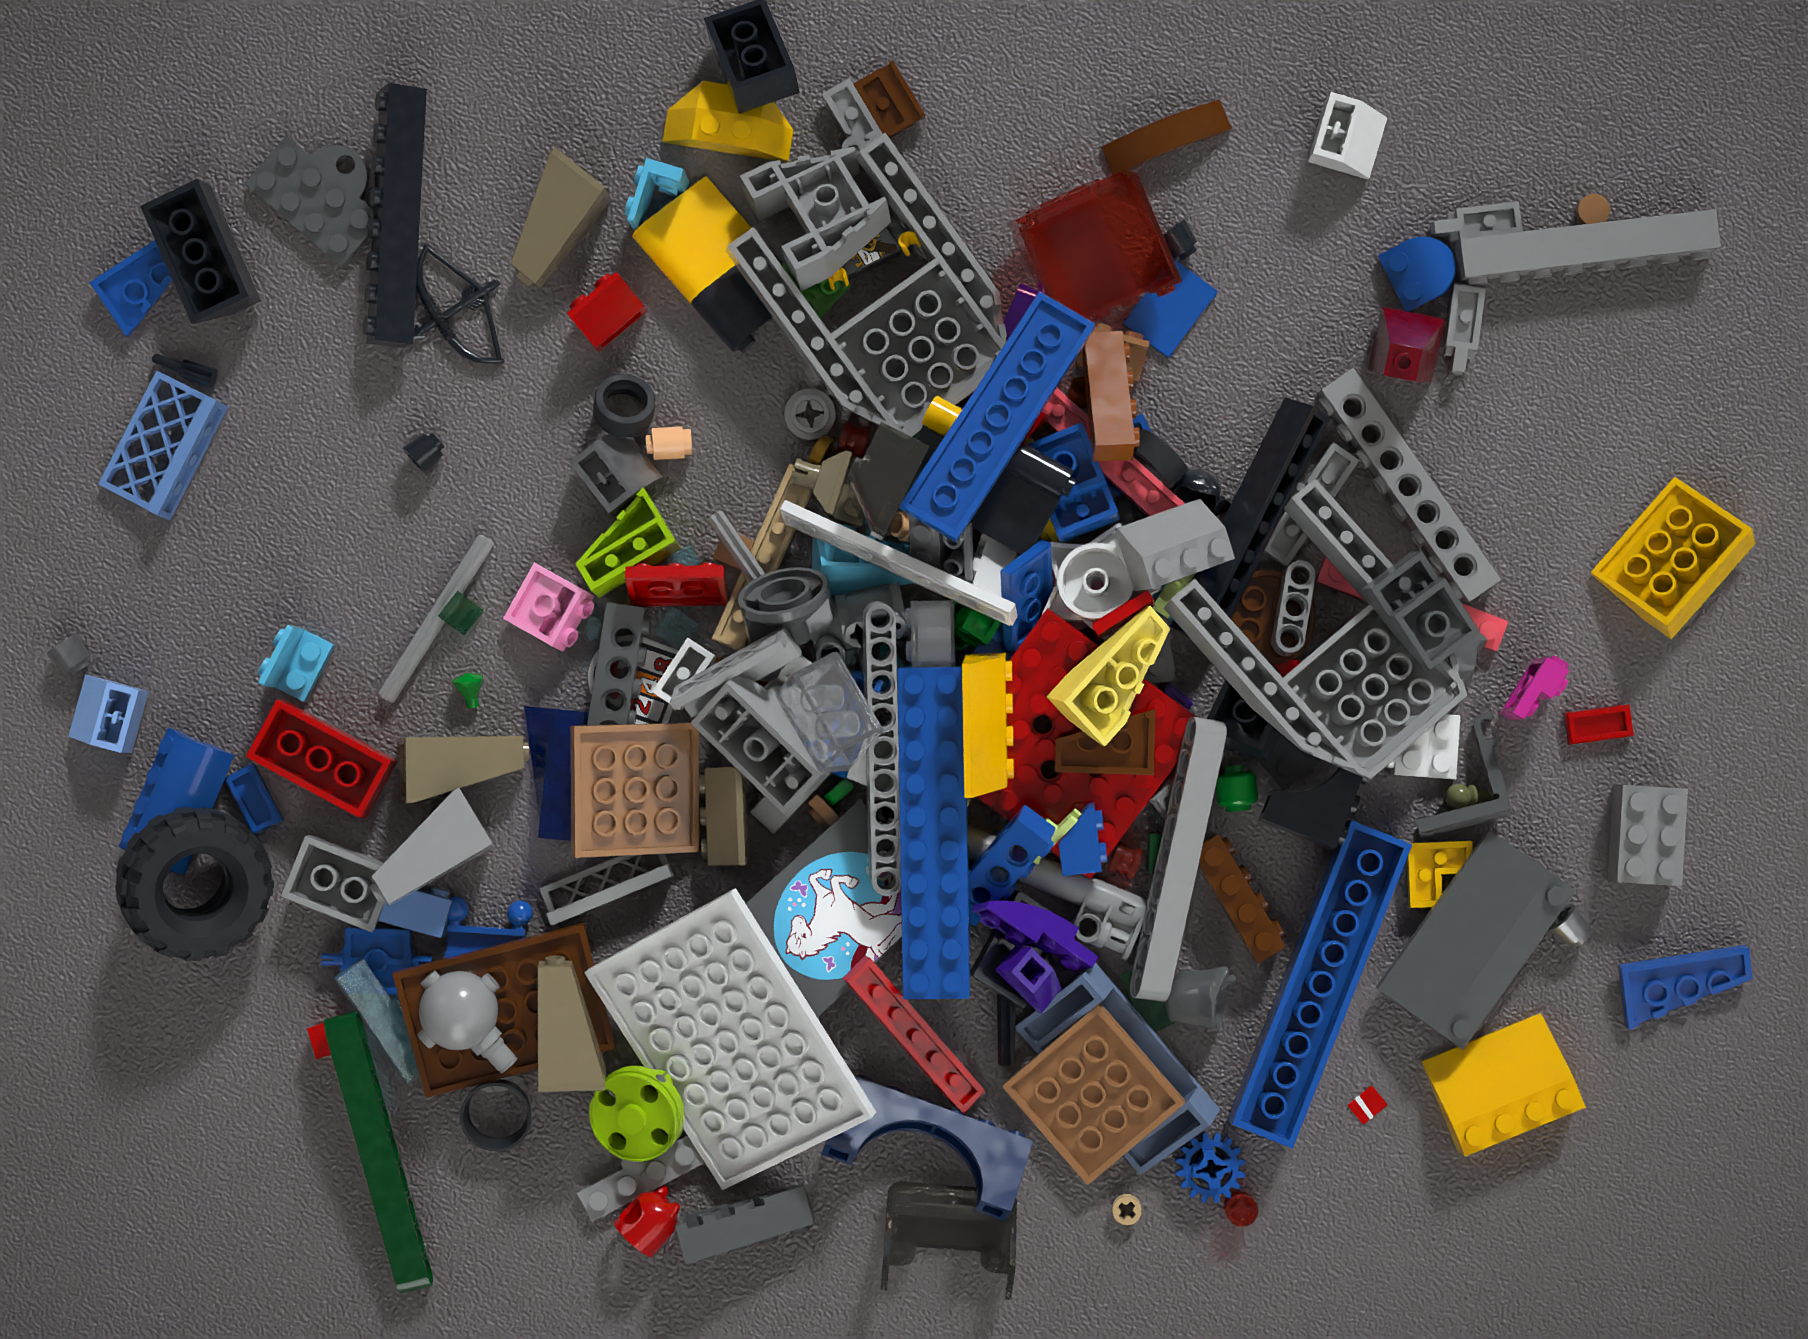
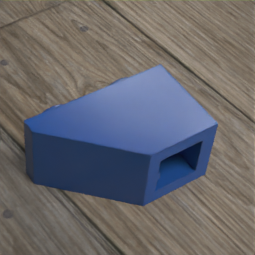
(1080, 845)

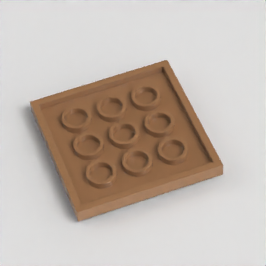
(634, 789)
(1093, 1093)

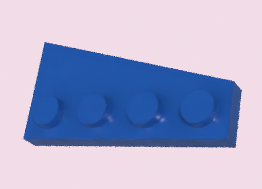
(1667, 983)

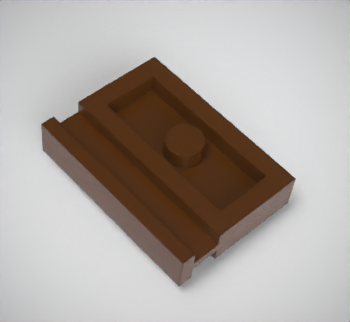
(889, 100)

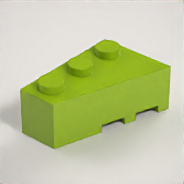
(633, 539)

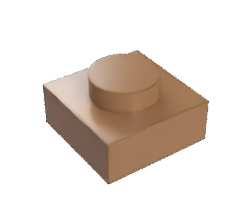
(822, 811)

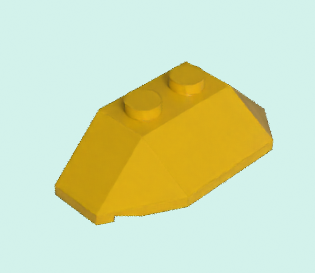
(711, 121)

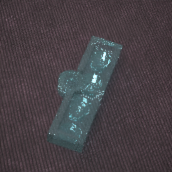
(381, 1016)

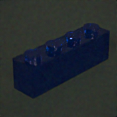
(551, 766)

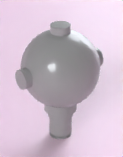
(462, 1014)

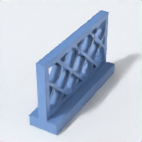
(182, 462)

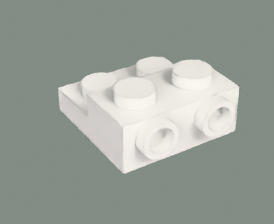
(1432, 753)

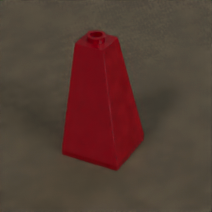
(1406, 345)

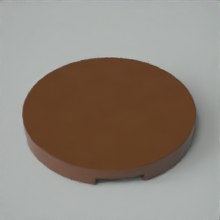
(1257, 614)

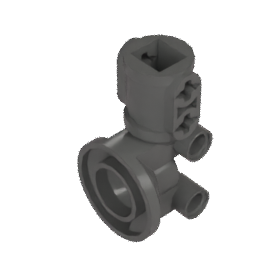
(805, 607)

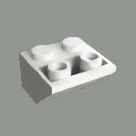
(1347, 136)

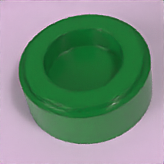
(838, 792)

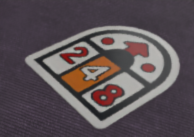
(649, 706)

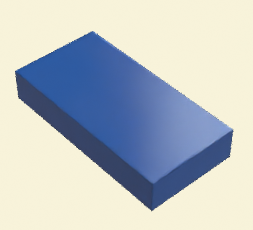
(254, 799)

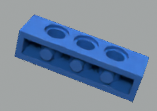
(1025, 830)

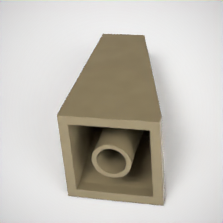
(558, 218)
(446, 763)
(566, 1038)

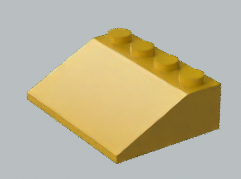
(1674, 557)
(986, 723)
(1502, 1085)

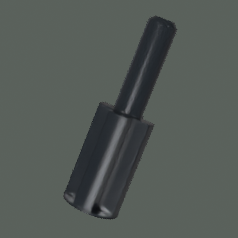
(189, 369)

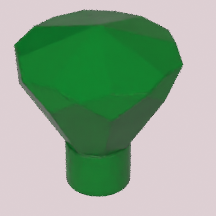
(469, 687)

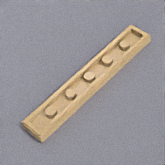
(768, 552)

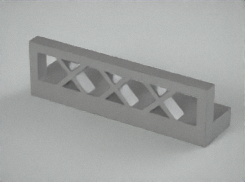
(750, 662)
(603, 896)

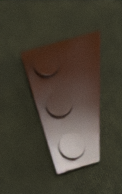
(1126, 753)

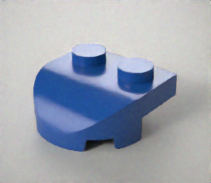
(1419, 270)

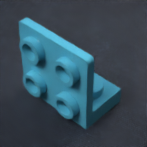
(652, 174)
(295, 662)

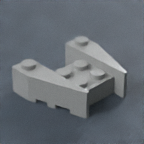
(827, 207)

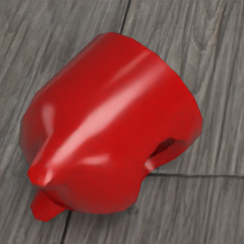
(648, 1221)

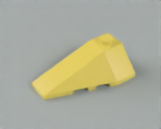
(1104, 684)

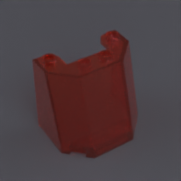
(1097, 246)

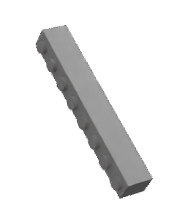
(1587, 246)

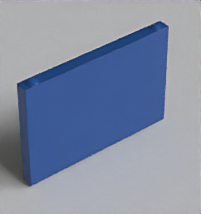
(1170, 317)

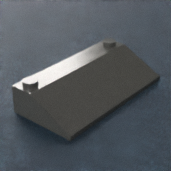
(1475, 939)

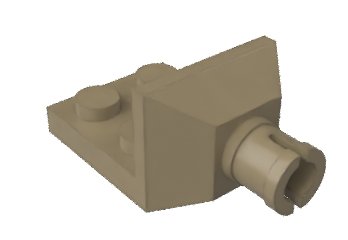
(830, 487)

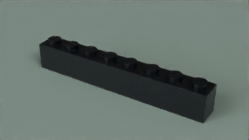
(395, 215)
(1261, 500)

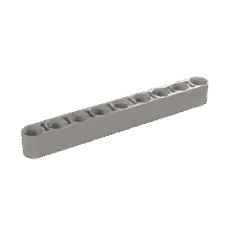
(885, 764)
(1178, 859)

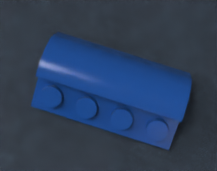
(181, 776)

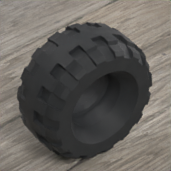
(222, 920)

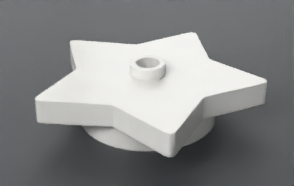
(1078, 567)

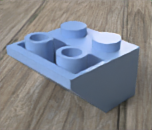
(108, 714)

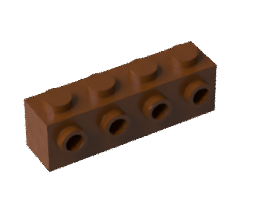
(1238, 900)

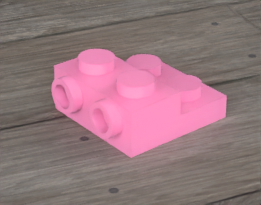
(549, 608)

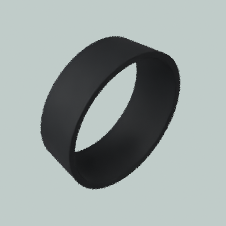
(492, 1143)

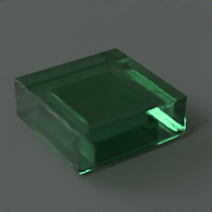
(460, 613)

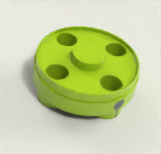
(637, 1113)

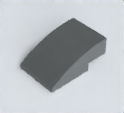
(1420, 610)

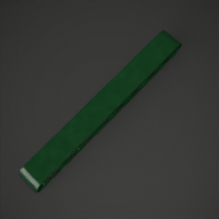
(378, 1152)

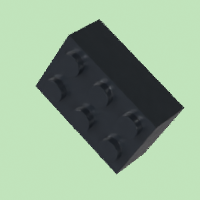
(751, 55)

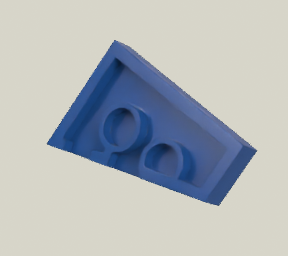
(133, 286)

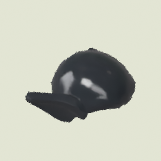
(1204, 486)

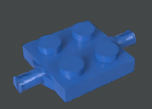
(383, 951)

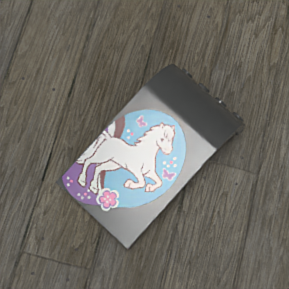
(826, 912)

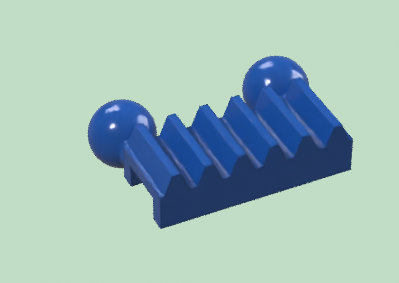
(469, 938)

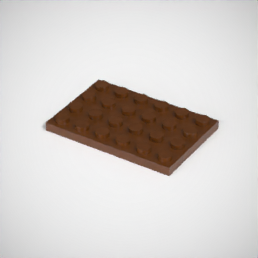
(516, 972)

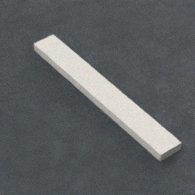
(899, 563)

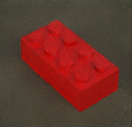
(321, 758)

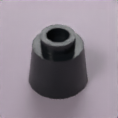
(1180, 240)
(424, 451)

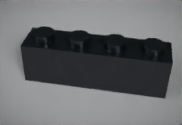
(200, 252)

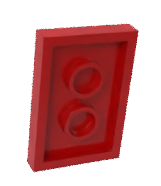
(676, 585)

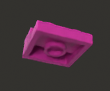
(1540, 681)

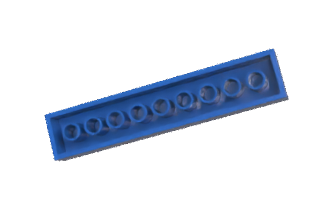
(933, 834)
(1319, 984)

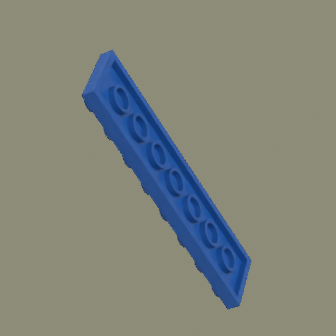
(997, 417)

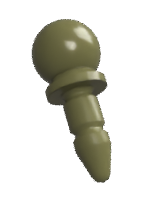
(1460, 796)

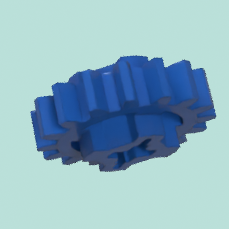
(1225, 1164)

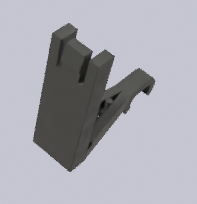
(1478, 813)

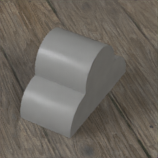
(758, 740)

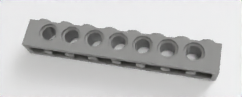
(1407, 467)

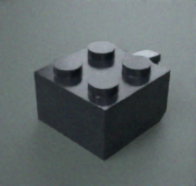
(1245, 727)

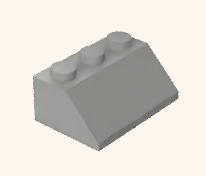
(1173, 545)

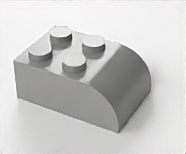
(335, 882)

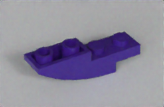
(1030, 924)

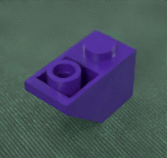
(1030, 977)

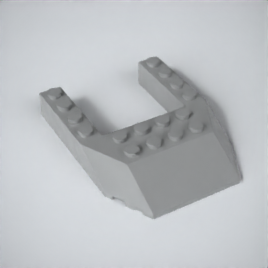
(915, 341)
(1358, 692)

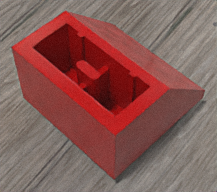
(606, 311)

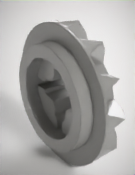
(819, 402)

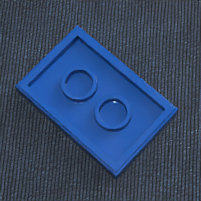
(1029, 586)

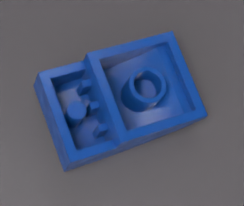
(1090, 501)

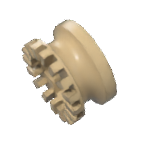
(1126, 1199)

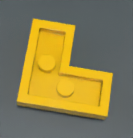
(1427, 863)

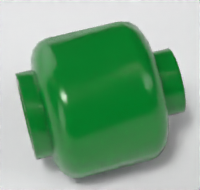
(1236, 789)

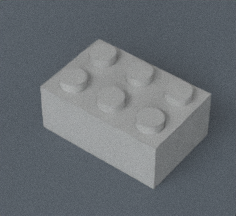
(1647, 835)

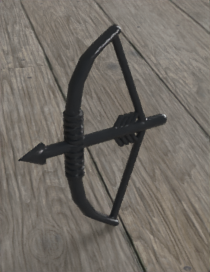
(469, 299)

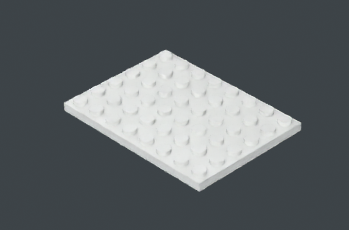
(734, 1037)

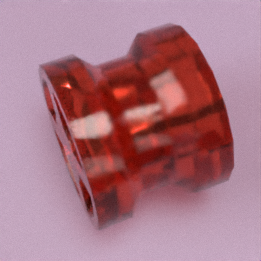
(853, 439)
(1125, 860)
(1242, 1214)

